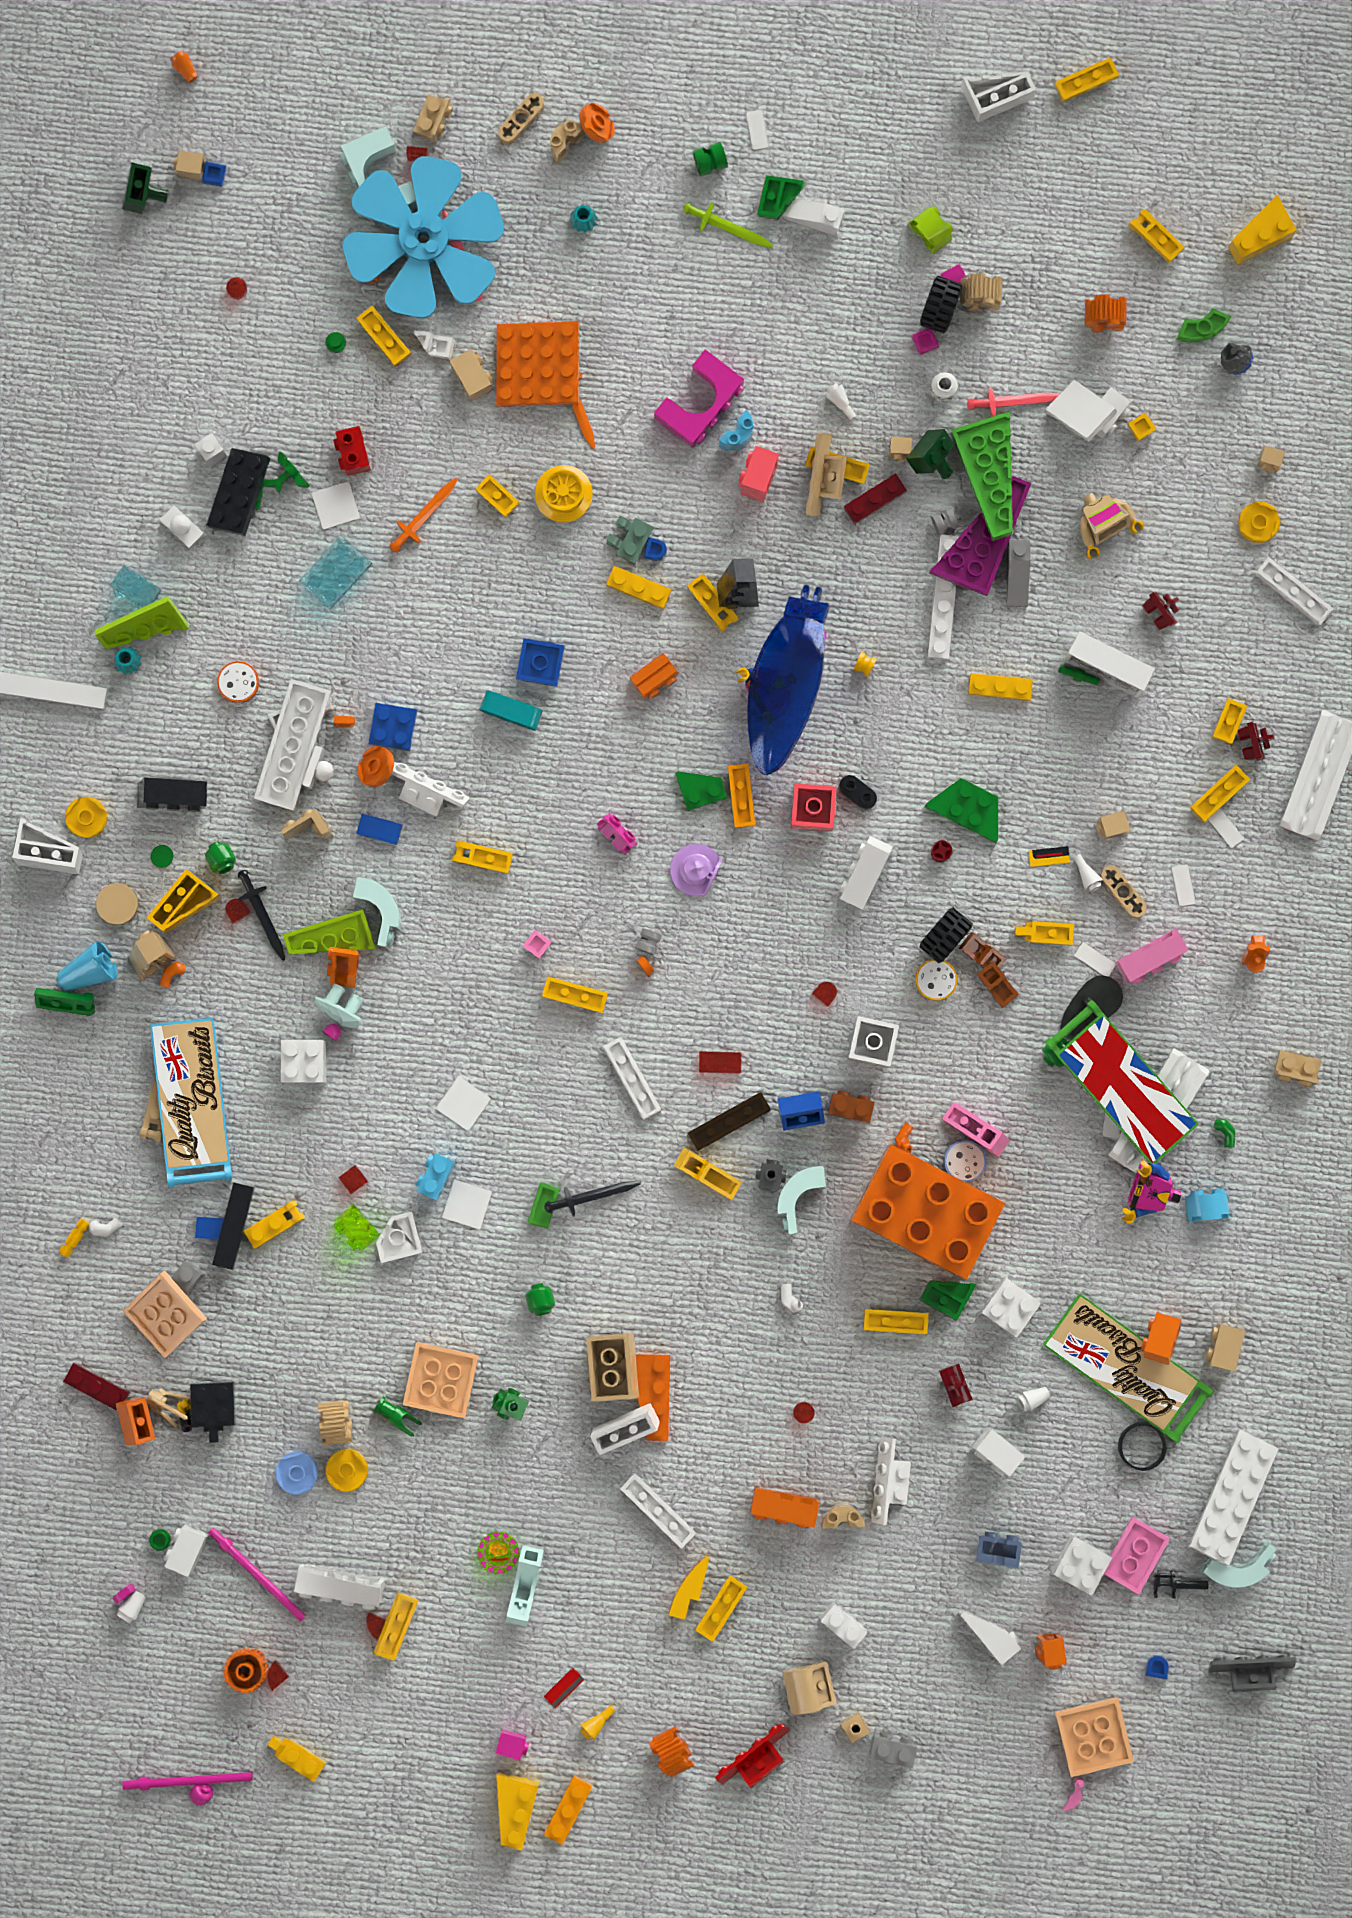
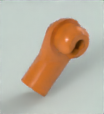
(170, 971)
(902, 1138)

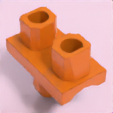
(1256, 954)

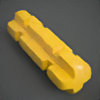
(74, 1238)

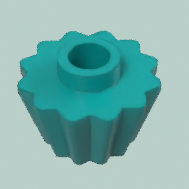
(583, 225)
(132, 665)

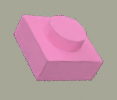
(537, 944)

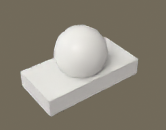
(182, 527)
(317, 769)

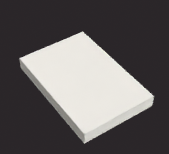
(1081, 410)

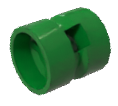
(710, 159)

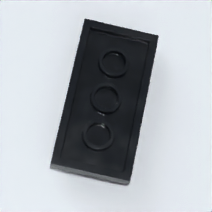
(238, 491)

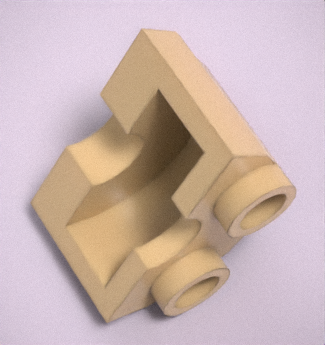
(563, 135)
(842, 1513)

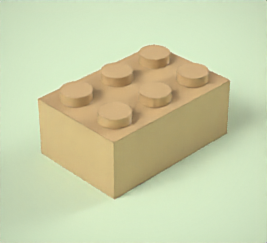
(612, 1367)

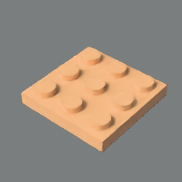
(164, 1314)
(440, 1380)
(1094, 1736)

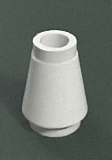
(1033, 1398)
(131, 1607)

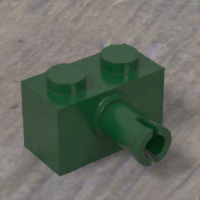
(139, 189)
(931, 452)

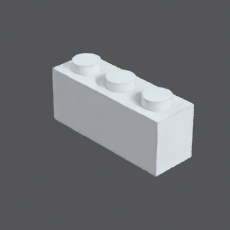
(625, 1429)

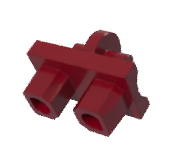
(1166, 618)
(1251, 732)
(955, 1385)

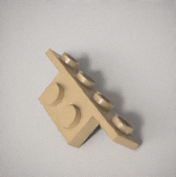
(826, 475)

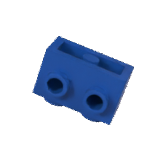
(801, 1111)

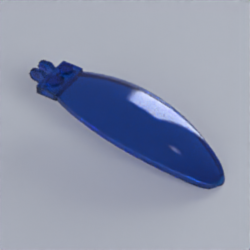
(786, 681)

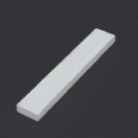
(53, 690)

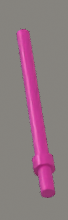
(225, 1545)
(146, 1783)

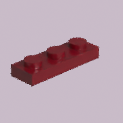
(875, 499)
(95, 1386)

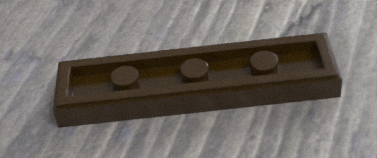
(729, 1121)

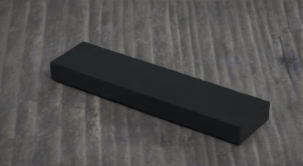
(233, 1226)

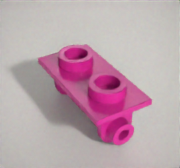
(624, 838)

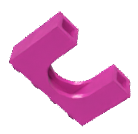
(692, 426)

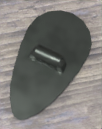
(1100, 989)

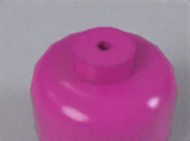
(201, 1794)

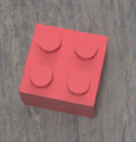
(759, 474)
(813, 807)

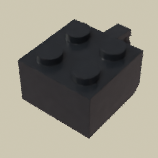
(213, 1407)

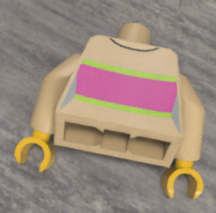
(1104, 519)

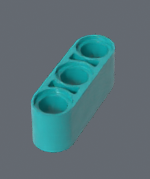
(511, 710)

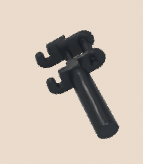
(1178, 1584)

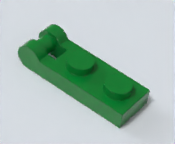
(65, 1001)

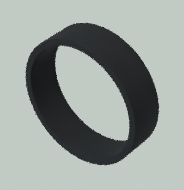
(1164, 1446)

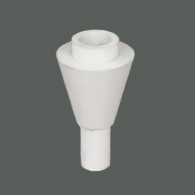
(838, 396)
(1090, 878)

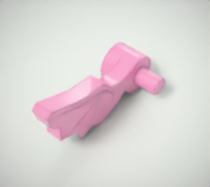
(1076, 1796)

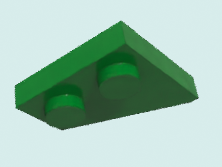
(700, 789)
(947, 1297)

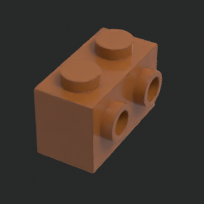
(851, 1108)

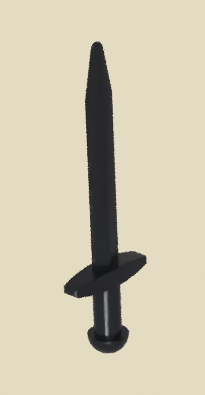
(253, 895)
(571, 1201)

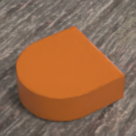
(344, 721)
(645, 965)

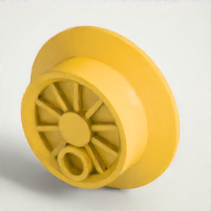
(563, 494)

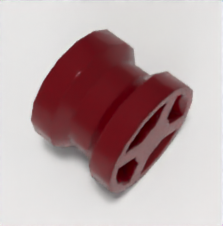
(941, 847)

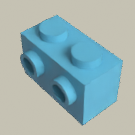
(436, 1176)

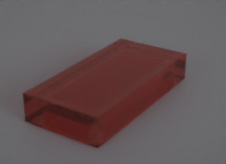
(720, 1062)

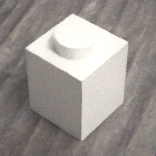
(210, 450)

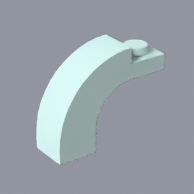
(374, 893)
(795, 1186)
(1241, 1575)
(524, 1586)

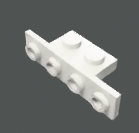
(425, 792)
(891, 1481)

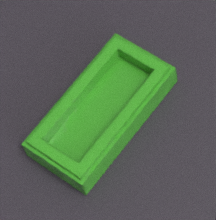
(538, 1214)

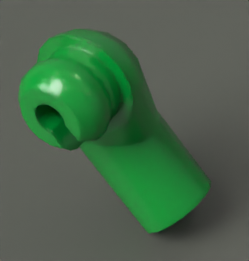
(1228, 1130)

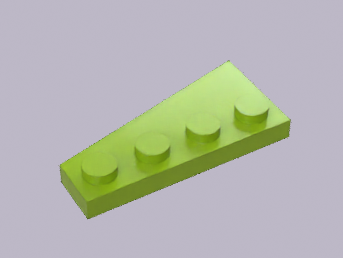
(150, 620)
(343, 932)

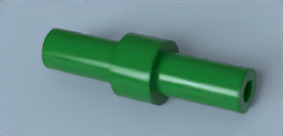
(1079, 675)

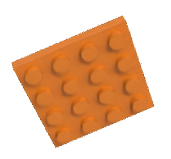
(538, 364)

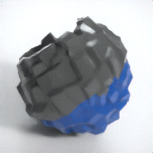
(1236, 358)

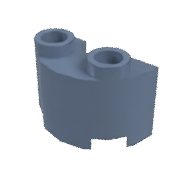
(999, 1550)

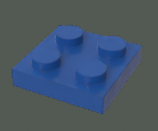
(540, 662)
(392, 726)

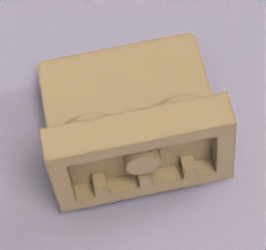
(308, 819)

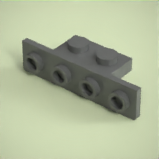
(1252, 1673)

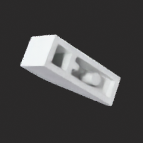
(815, 215)
(995, 1638)

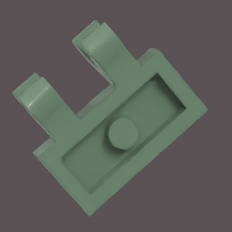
(635, 540)

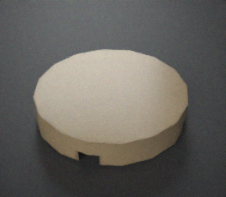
(117, 904)

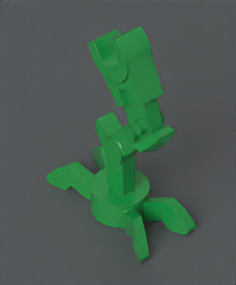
(290, 471)

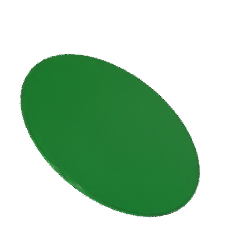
(161, 856)

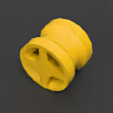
(864, 664)

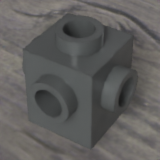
(767, 1183)

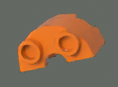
(343, 966)

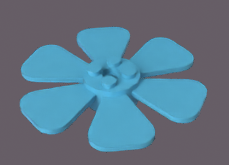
(374, 253)

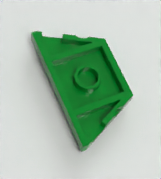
(969, 808)

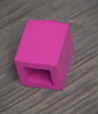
(512, 1745)

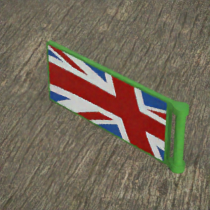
(1123, 1085)

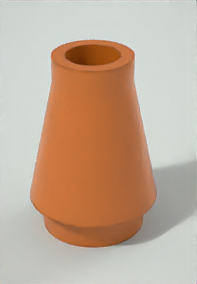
(183, 65)

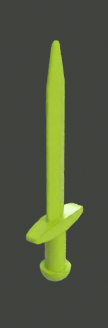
(708, 217)

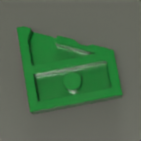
(778, 195)

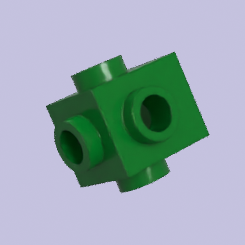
(509, 1404)

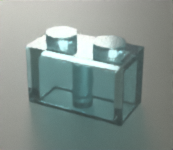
(135, 588)

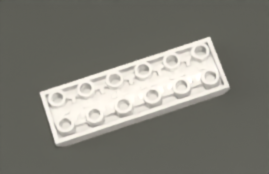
(1319, 777)
(1183, 1079)

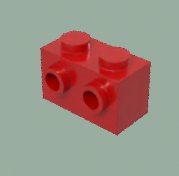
(352, 451)

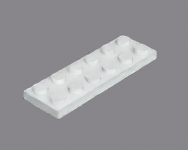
(292, 744)
(1233, 1497)

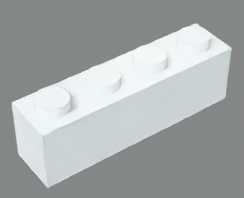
(339, 1585)

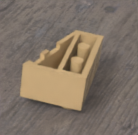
(150, 954)

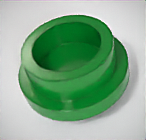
(335, 342)
(160, 1539)

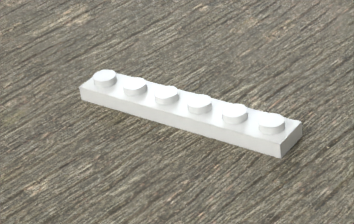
(942, 608)

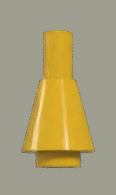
(593, 1726)

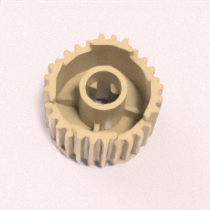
(981, 292)
(335, 1422)

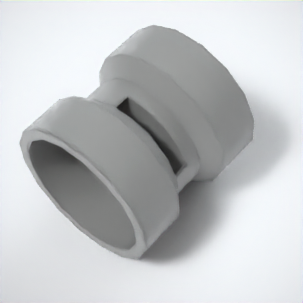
(944, 521)
(648, 941)

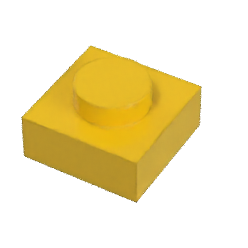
(1141, 427)

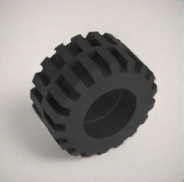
(940, 304)
(946, 935)

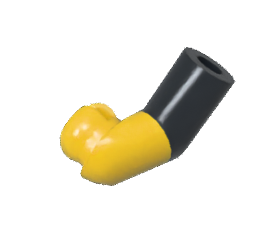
(183, 1407)

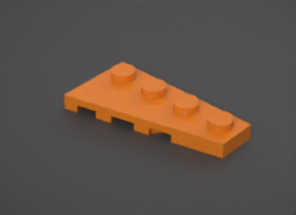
(654, 1388)

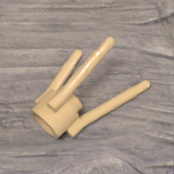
(158, 1401)

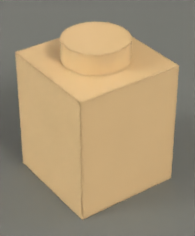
(189, 165)
(1113, 825)

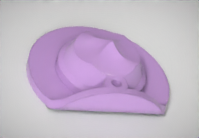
(694, 869)

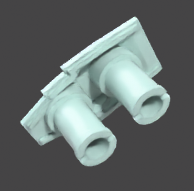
(344, 1016)

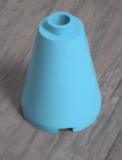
(88, 969)

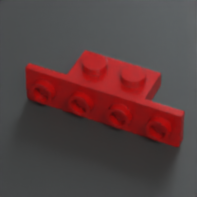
(757, 1761)

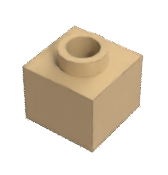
(900, 448)
(1270, 459)
(855, 1719)

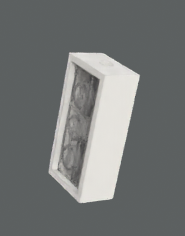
(1109, 664)

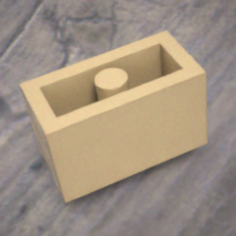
(471, 375)
(1225, 1347)

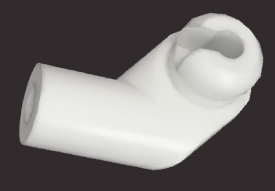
(104, 1230)
(789, 1300)

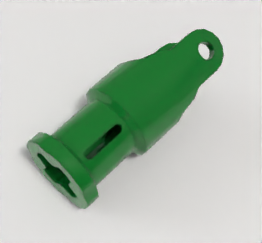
(395, 1415)

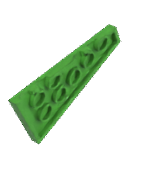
(987, 462)

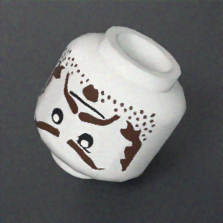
(940, 383)

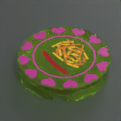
(498, 1552)

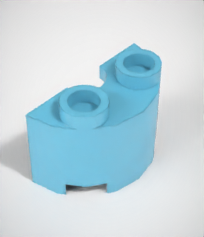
(739, 438)
(1207, 1206)

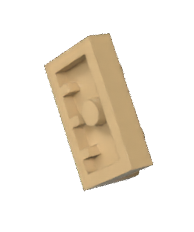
(432, 118)
(1297, 1067)

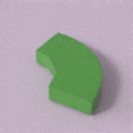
(1203, 328)

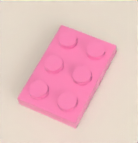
(1136, 1555)

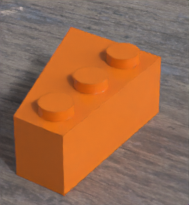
(784, 1507)

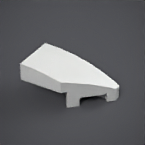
(435, 345)

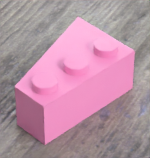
(1152, 957)

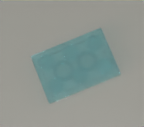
(335, 572)

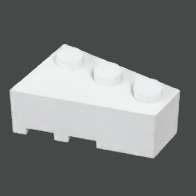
(997, 94)
(45, 851)
(865, 872)

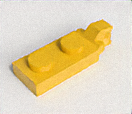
(1046, 932)
(297, 1757)

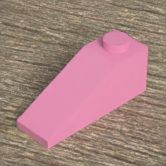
(976, 1129)

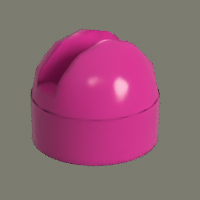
(332, 1031)

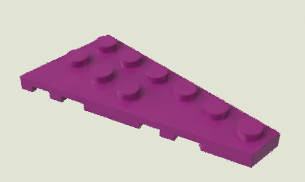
(974, 555)

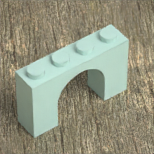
(364, 151)

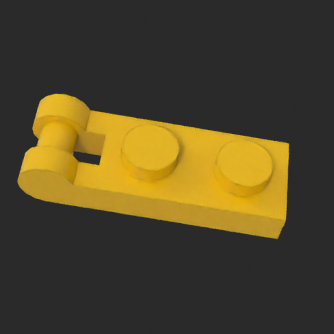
(1157, 236)
(708, 598)
(483, 857)
(273, 1225)

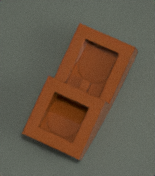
(981, 952)
(997, 984)

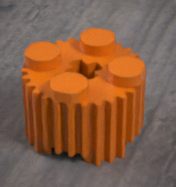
(1105, 313)
(240, 1680)
(672, 1752)

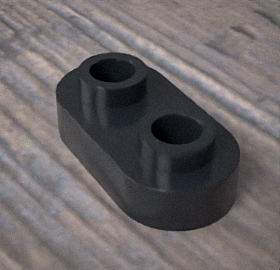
(857, 792)

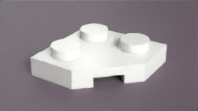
(399, 1238)

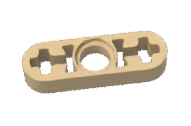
(507, 126)
(1128, 908)

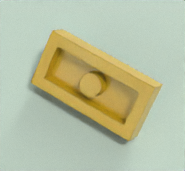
(497, 496)
(1229, 721)

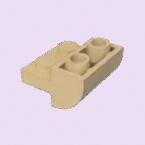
(809, 1688)

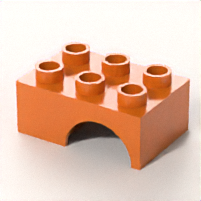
(927, 1211)

